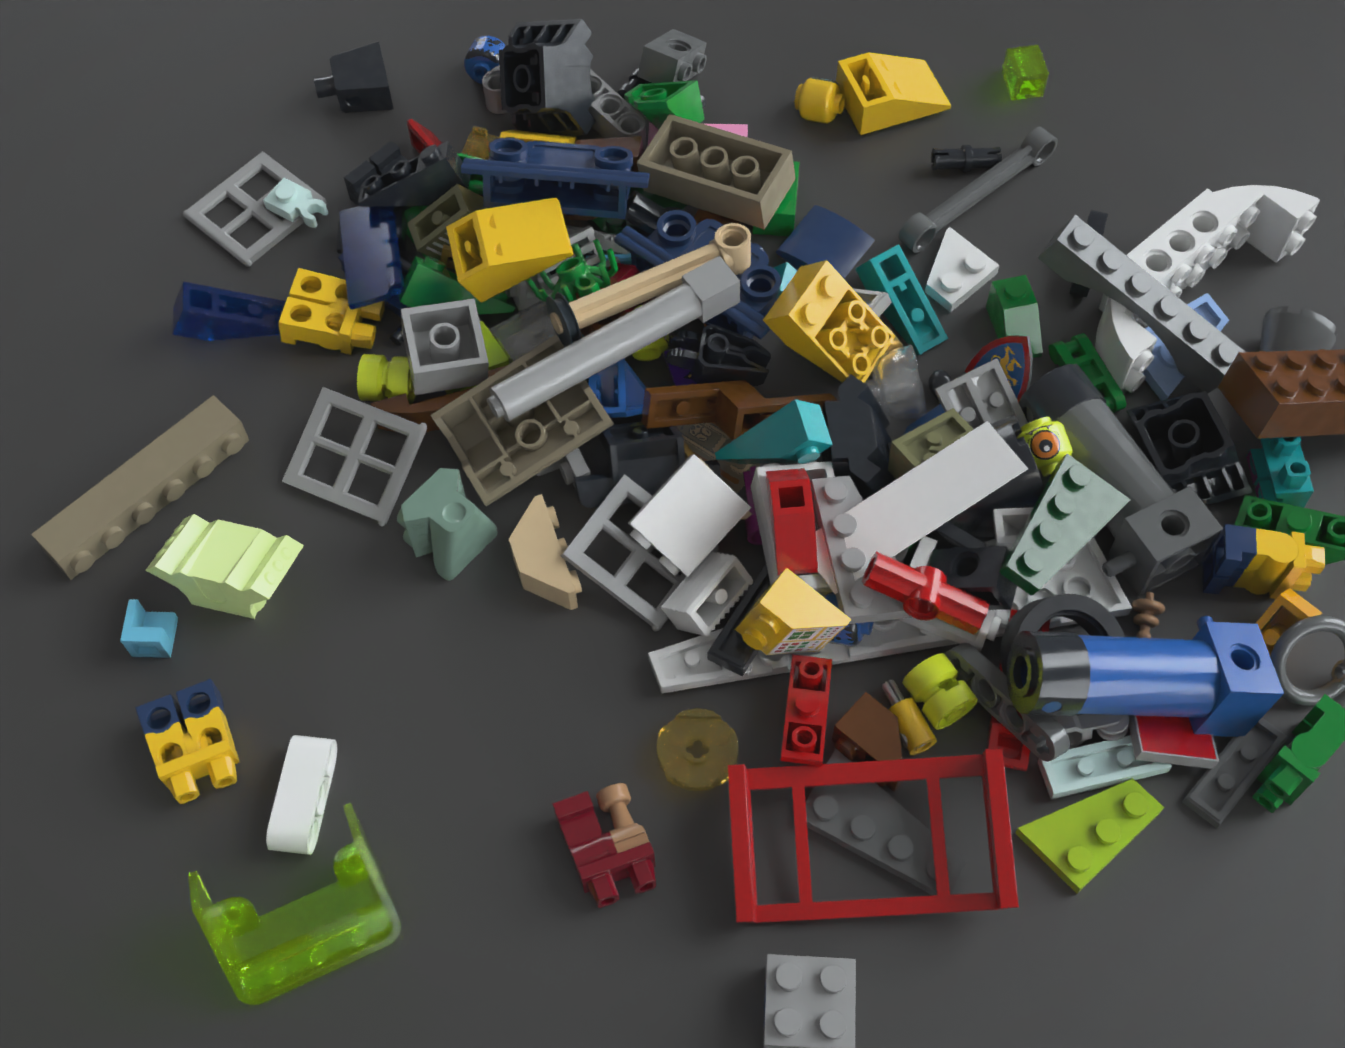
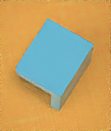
(148, 632)

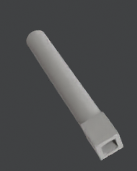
(701, 295)

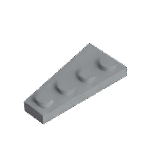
(860, 603)

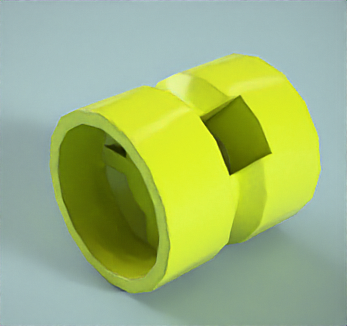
(384, 378)
(937, 687)

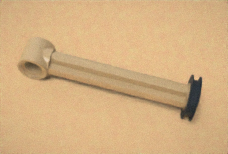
(730, 242)

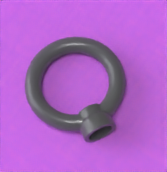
(1289, 640)

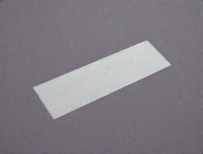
(927, 497)

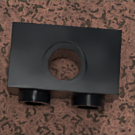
(977, 573)

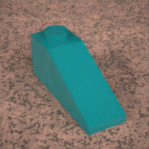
(910, 308)
(788, 436)

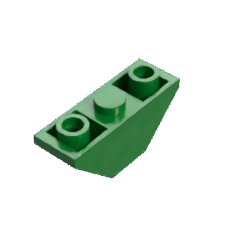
(1318, 527)

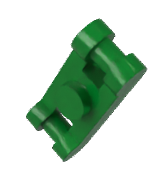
(1092, 365)

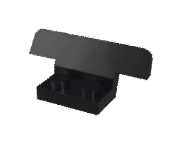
(642, 455)

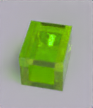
(1025, 72)

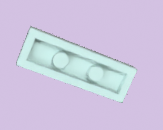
(1096, 767)

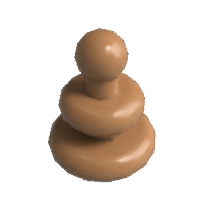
(1147, 608)

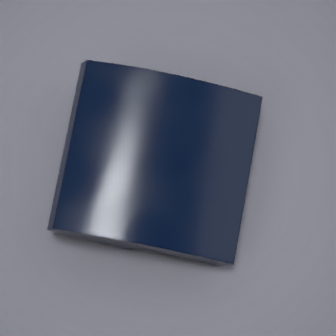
(825, 237)

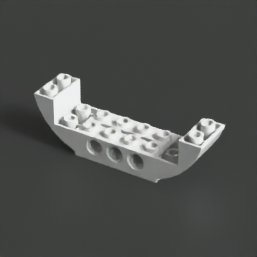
(1187, 246)

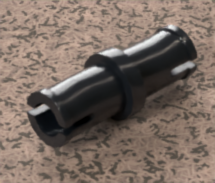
(965, 158)

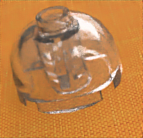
(898, 384)

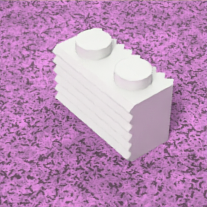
(707, 594)

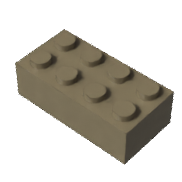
(717, 171)

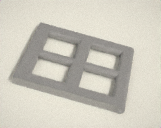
(230, 188)
(354, 455)
(616, 584)

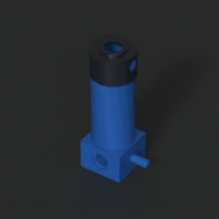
(1215, 679)

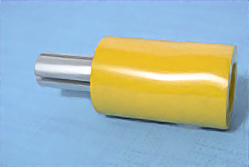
(913, 728)

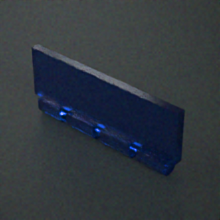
(370, 255)

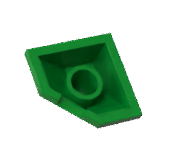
(659, 100)

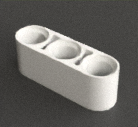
(302, 795)

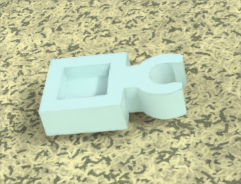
(293, 200)

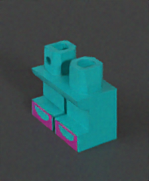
(1281, 471)

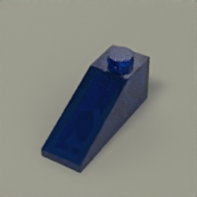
(224, 314)

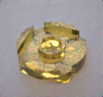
(682, 767)

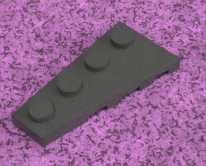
(878, 830)

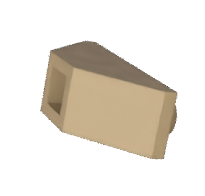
(539, 557)

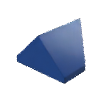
(619, 390)

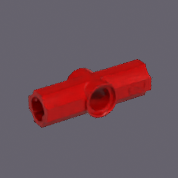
(925, 593)

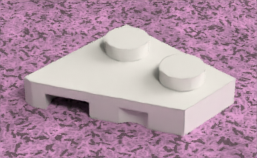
(958, 271)

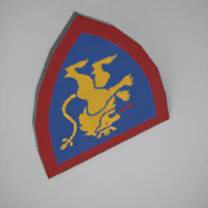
(1014, 357)

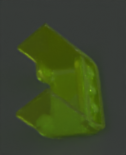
(307, 936)

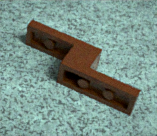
(730, 404)

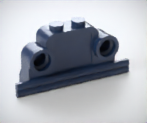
(582, 177)
(679, 235)

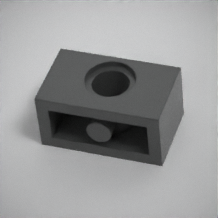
(672, 58)

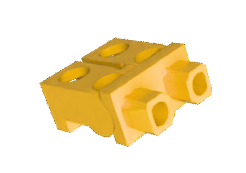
(321, 314)

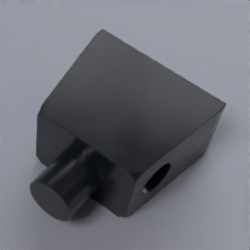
(357, 80)

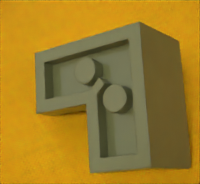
(925, 442)

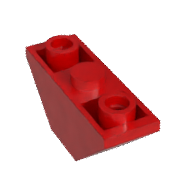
(792, 520)
(806, 710)

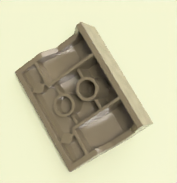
(505, 453)

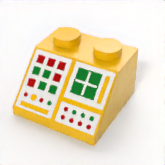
(791, 618)

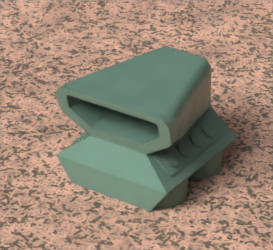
(445, 523)

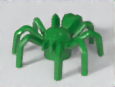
(577, 276)

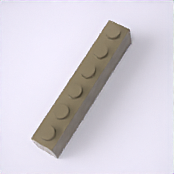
(141, 487)

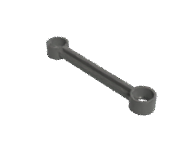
(922, 229)

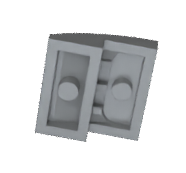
(981, 396)

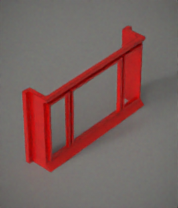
(986, 765)

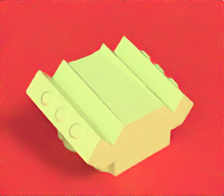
(224, 564)

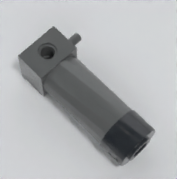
(1157, 530)

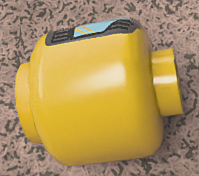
(819, 100)

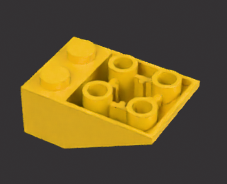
(888, 90)
(507, 245)
(829, 323)

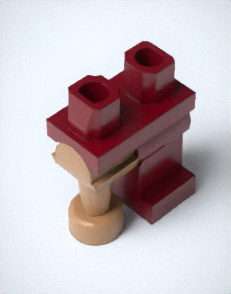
(608, 855)

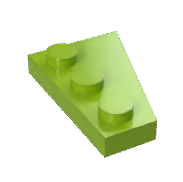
(1090, 832)

